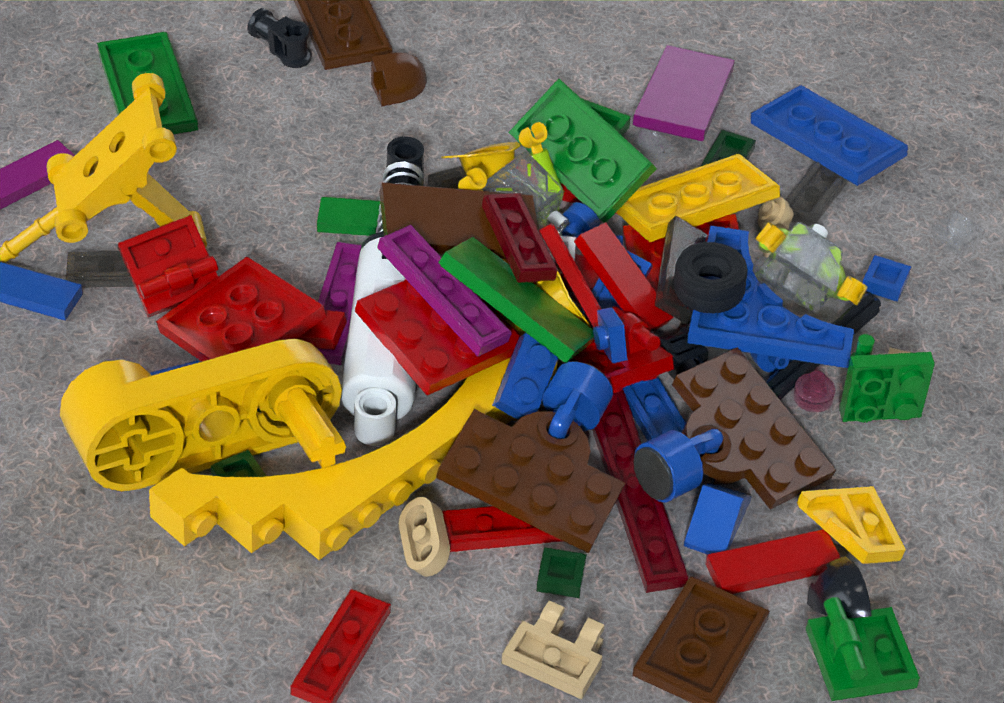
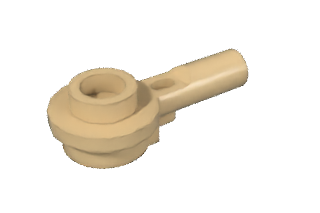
(776, 212)

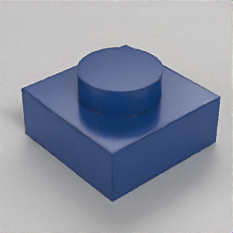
(886, 278)
(610, 335)

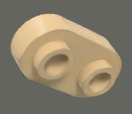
(424, 536)

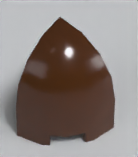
(397, 77)

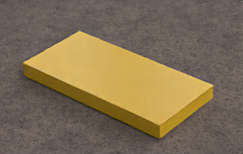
(698, 196)

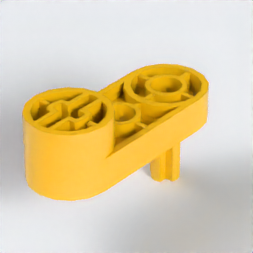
(147, 426)

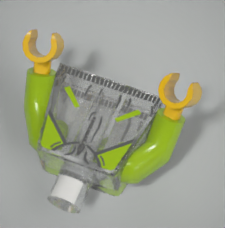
(526, 175)
(806, 266)

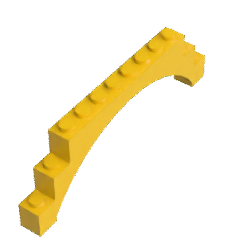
(326, 503)

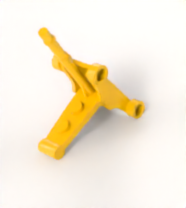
(120, 169)

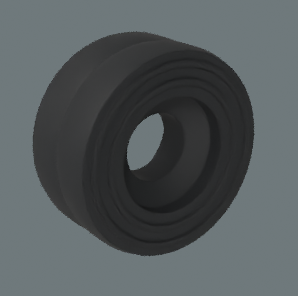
(709, 294)

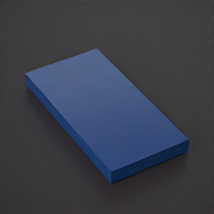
(829, 135)

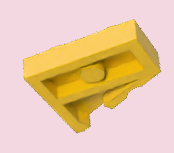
(855, 521)

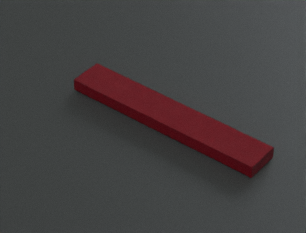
(642, 516)

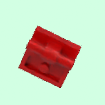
(168, 264)
(644, 355)

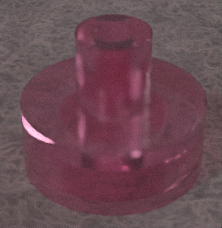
(814, 392)

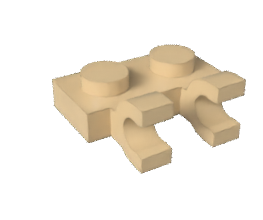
(552, 659)

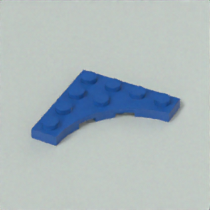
(763, 324)

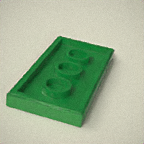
(142, 54)
(586, 151)
(519, 302)

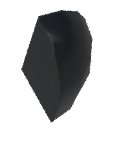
(843, 581)

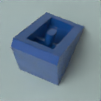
(716, 519)

